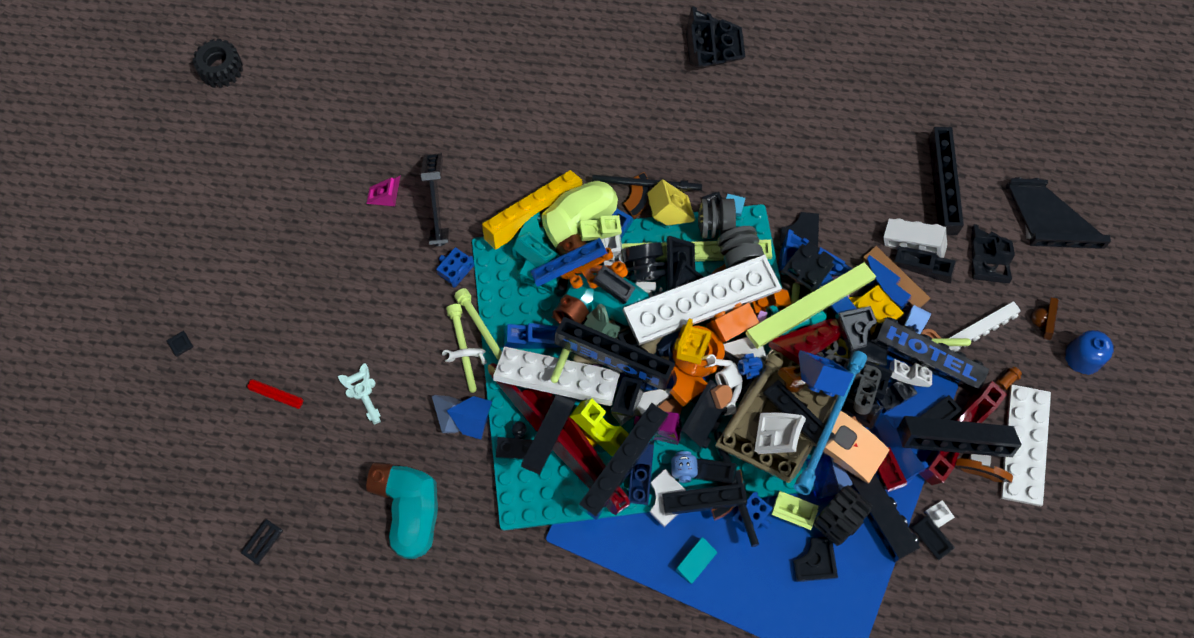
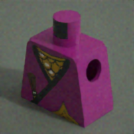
(671, 429)

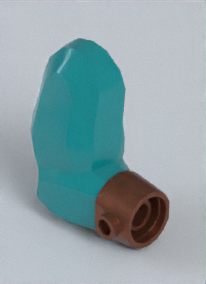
(581, 301)
(412, 506)

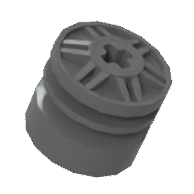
(716, 218)
(739, 245)

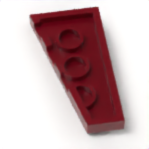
(808, 339)

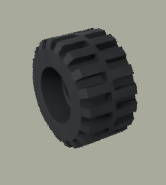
(222, 73)

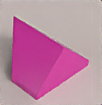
(384, 192)

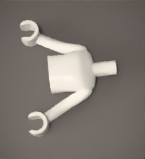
(727, 376)

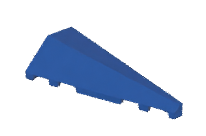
(791, 245)
(906, 457)

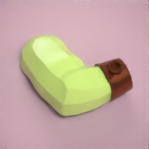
(578, 204)

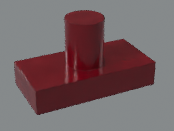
(891, 473)

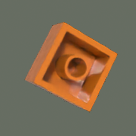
(733, 322)

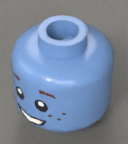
(684, 466)

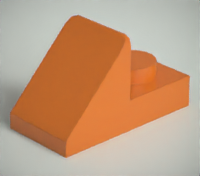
(779, 299)

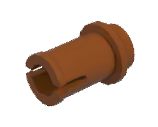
(1009, 378)

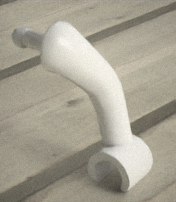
(465, 353)

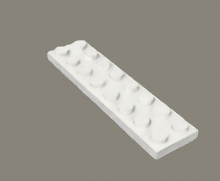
(701, 299)

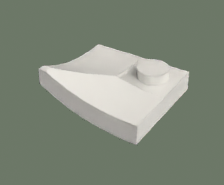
(778, 432)

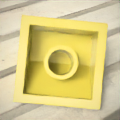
(670, 204)

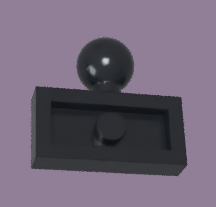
(515, 447)

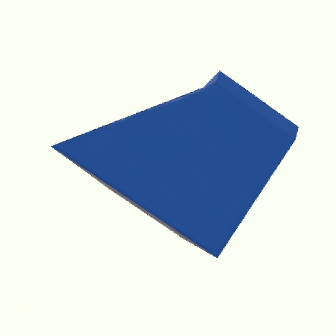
(471, 416)

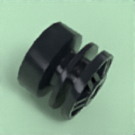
(644, 262)

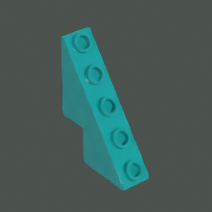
(526, 277)

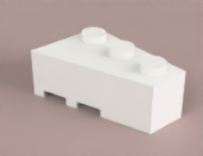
(916, 236)

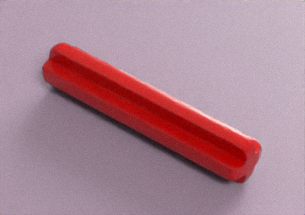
(275, 393)

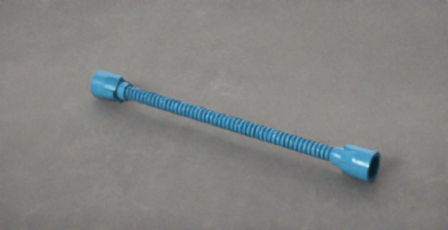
(806, 479)

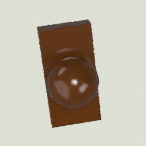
(1047, 318)
(792, 378)

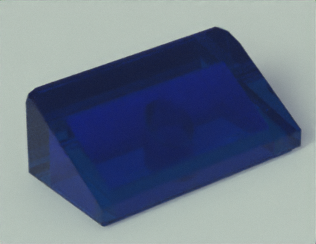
(826, 481)

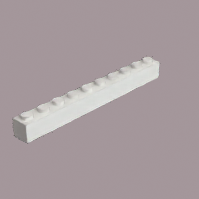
(986, 324)

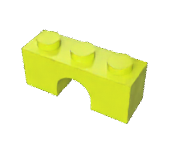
(590, 418)

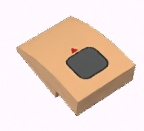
(856, 448)

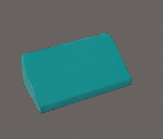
(534, 250)
(696, 560)

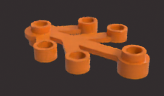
(593, 267)

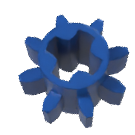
(750, 366)

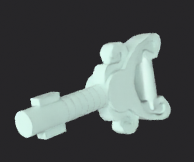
(361, 391)

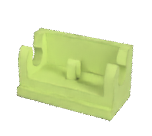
(795, 510)

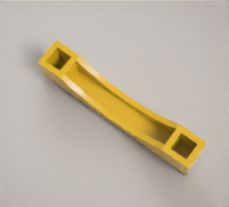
(504, 225)

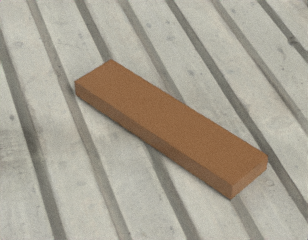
(918, 296)

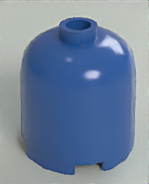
(1089, 352)

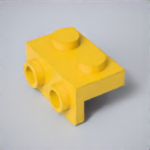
(692, 343)

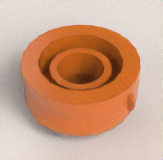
(698, 370)

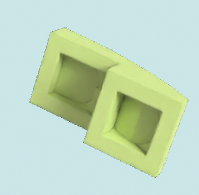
(603, 228)

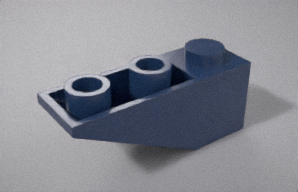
(641, 478)

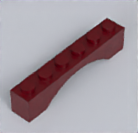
(976, 410)

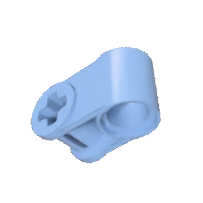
(917, 319)

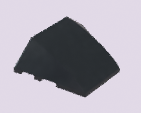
(713, 40)

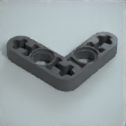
(865, 381)

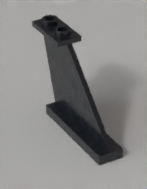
(432, 171)
(1051, 219)

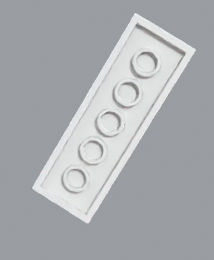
(575, 381)
(1030, 417)

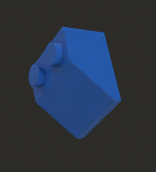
(824, 374)

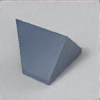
(442, 404)

